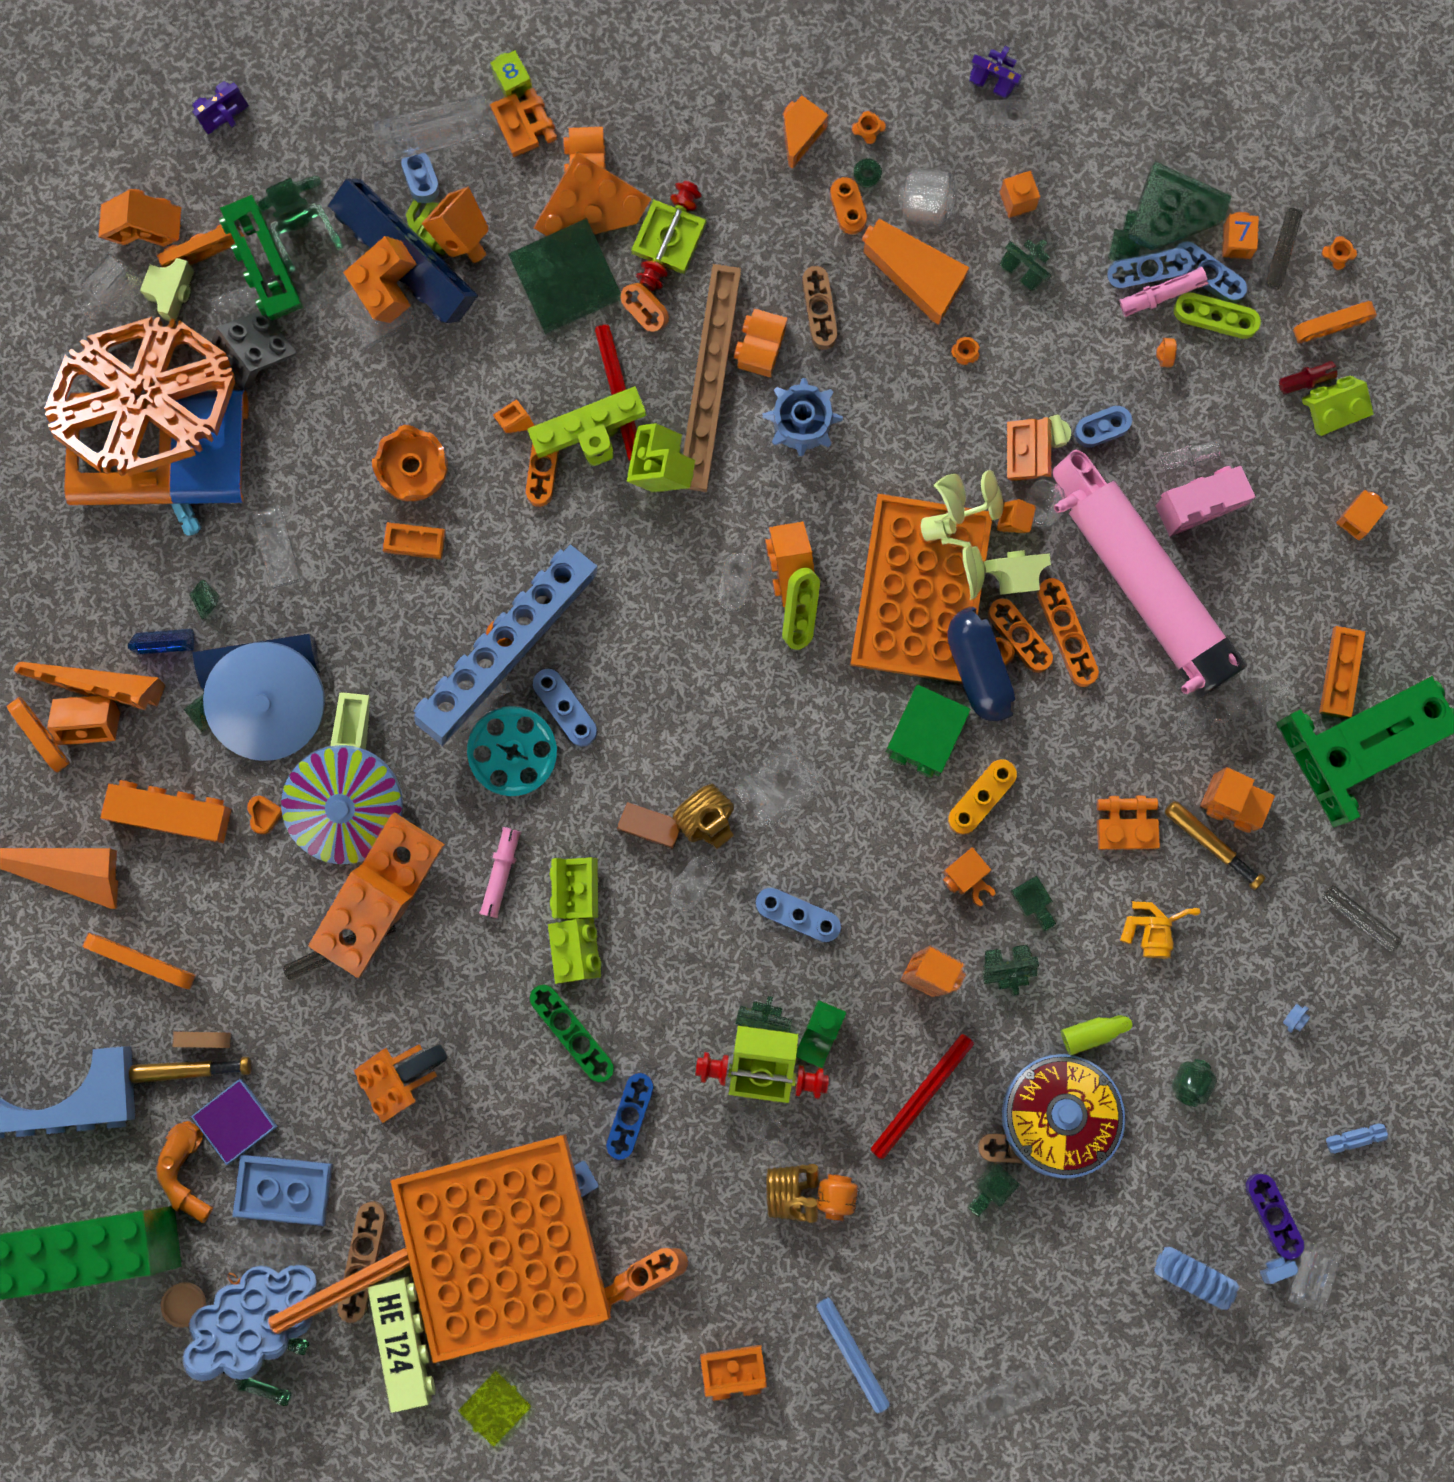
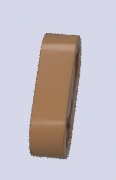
(201, 1039)

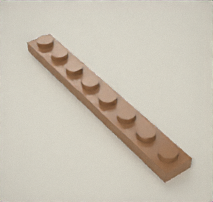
(711, 372)

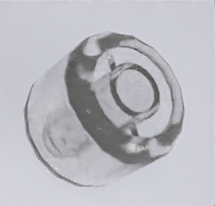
(928, 197)

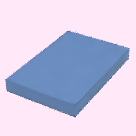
(282, 1190)

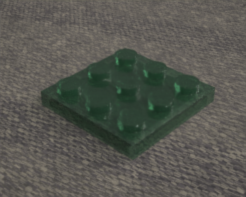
(565, 276)

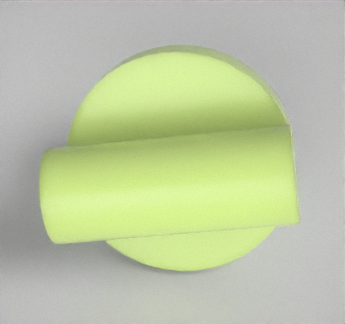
(1059, 432)

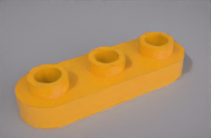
(977, 809)

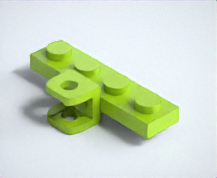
(588, 426)

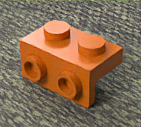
(733, 1372)

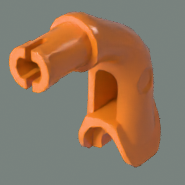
(181, 1141)

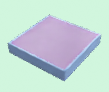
(234, 1121)

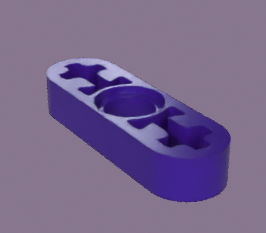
(1276, 1240)

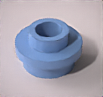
(1297, 1018)

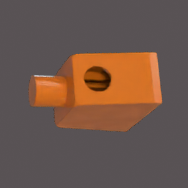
(458, 225)

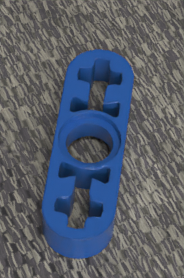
(615, 1135)

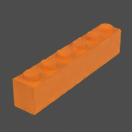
(933, 972)

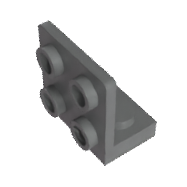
(251, 346)

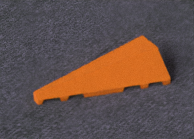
(120, 687)
(77, 871)

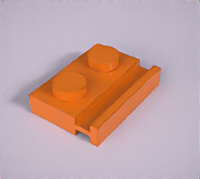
(1028, 449)

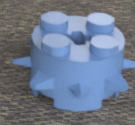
(807, 401)

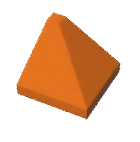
(513, 418)

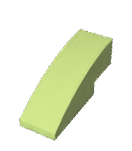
(351, 720)

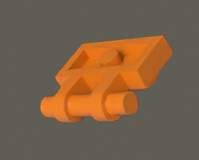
(515, 126)
(1127, 833)

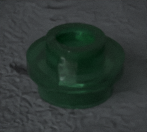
(871, 165)

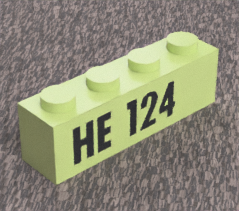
(400, 1344)

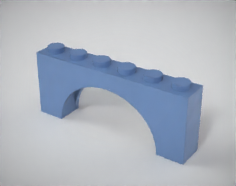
(101, 1098)

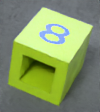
(510, 74)

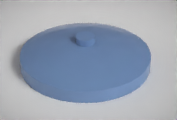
(264, 701)

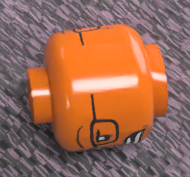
(837, 1197)

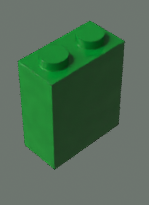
(927, 731)

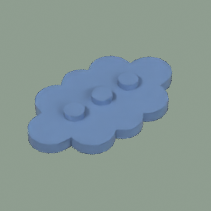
(235, 1330)

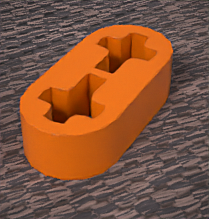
(649, 303)

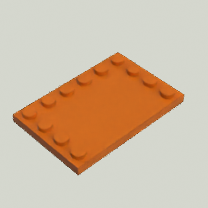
(914, 590)

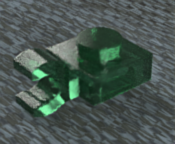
(1120, 246)
(1033, 899)

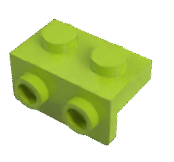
(1339, 404)
(574, 888)
(574, 950)

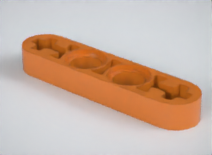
(1070, 631)
(139, 961)

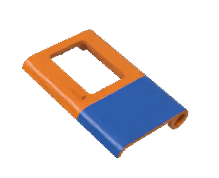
(204, 478)

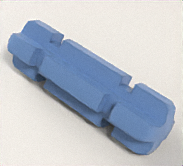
(1356, 1138)

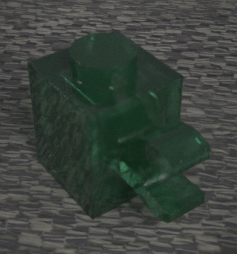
(995, 1186)

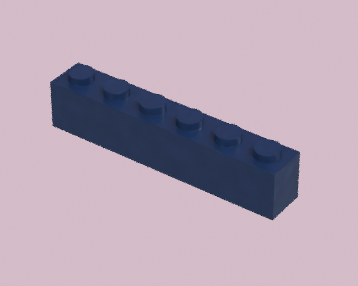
(431, 278)

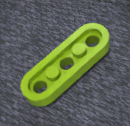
(1229, 314)
(801, 591)

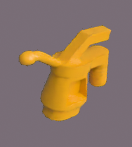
(1157, 935)

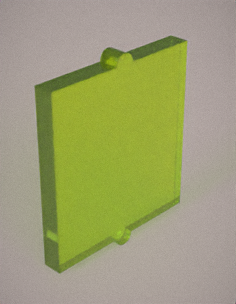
(494, 1408)

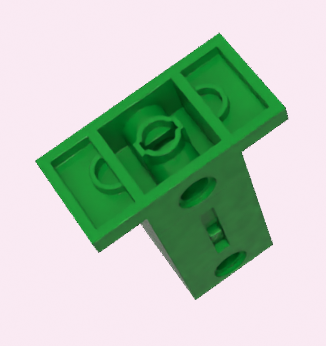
(1366, 743)

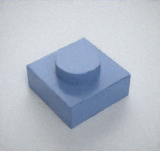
(1278, 1270)

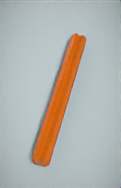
(339, 1291)

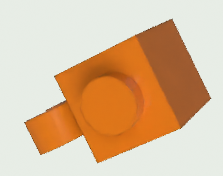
(967, 874)

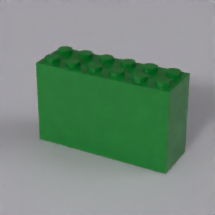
(88, 1252)

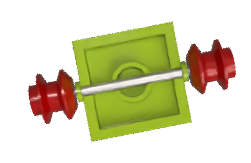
(669, 236)

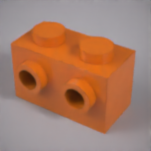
(83, 720)

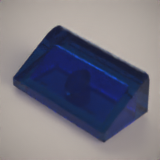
(162, 641)

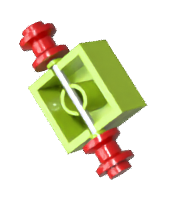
(763, 1067)

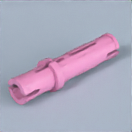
(1157, 294)
(500, 872)

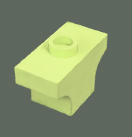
(168, 287)
(1017, 572)

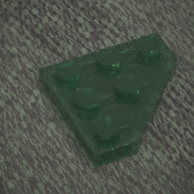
(1175, 208)

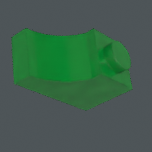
(820, 1033)

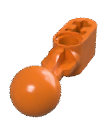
(628, 1284)

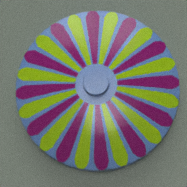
(339, 803)

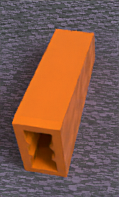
(916, 268)

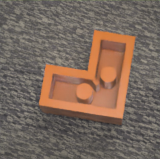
(139, 217)
(376, 277)
(788, 552)
(1236, 799)

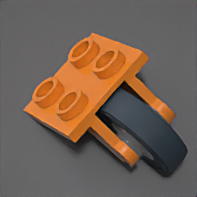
(386, 1084)

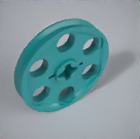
(511, 735)

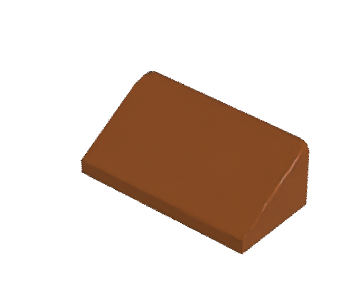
(649, 825)

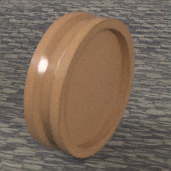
(181, 1303)

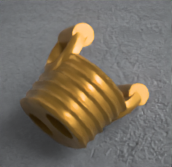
(705, 813)
(785, 1191)

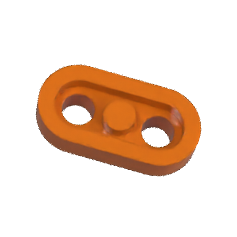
(848, 204)

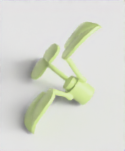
(944, 525)

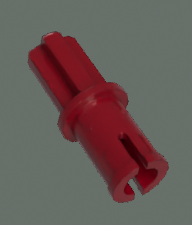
(1307, 378)

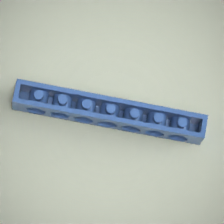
(442, 724)

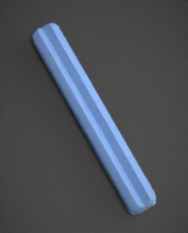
(853, 1355)

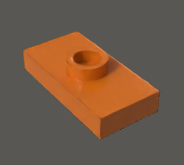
(414, 540)

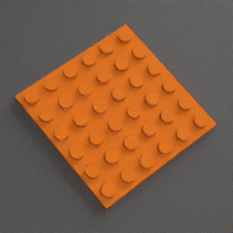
(500, 1249)

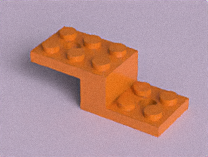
(376, 895)

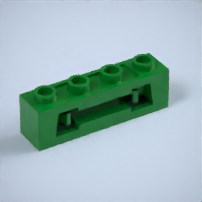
(239, 214)

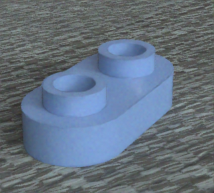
(420, 179)
(1101, 426)

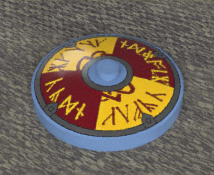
(1063, 1116)

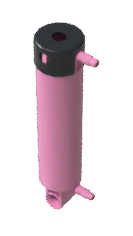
(1147, 576)

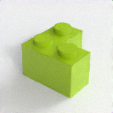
(658, 461)

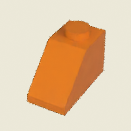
(802, 127)

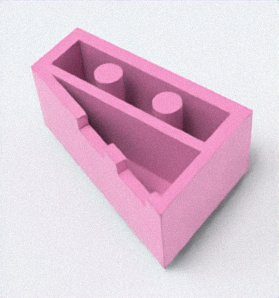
(1204, 499)

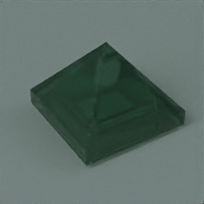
(204, 598)
(197, 714)

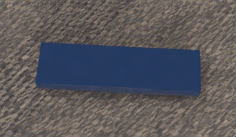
(206, 660)

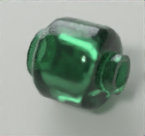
(1194, 1082)

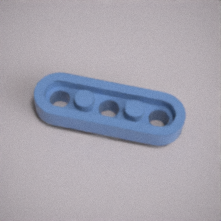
(568, 720)
(808, 925)

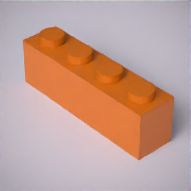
(165, 812)

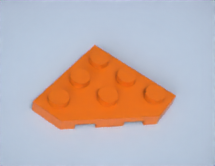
(592, 194)

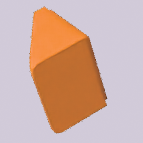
(1016, 517)

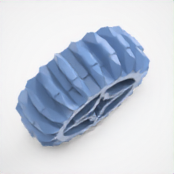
(1196, 1278)

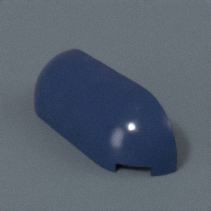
(980, 665)

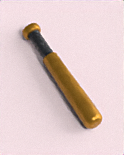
(1210, 841)
(181, 1070)

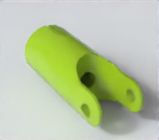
(1094, 1033)

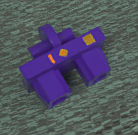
(984, 67)
(219, 108)

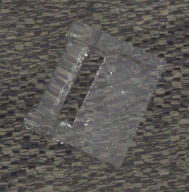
(1315, 1277)

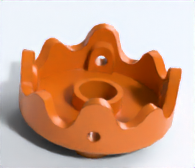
(402, 446)

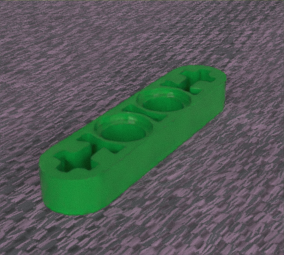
(569, 1035)

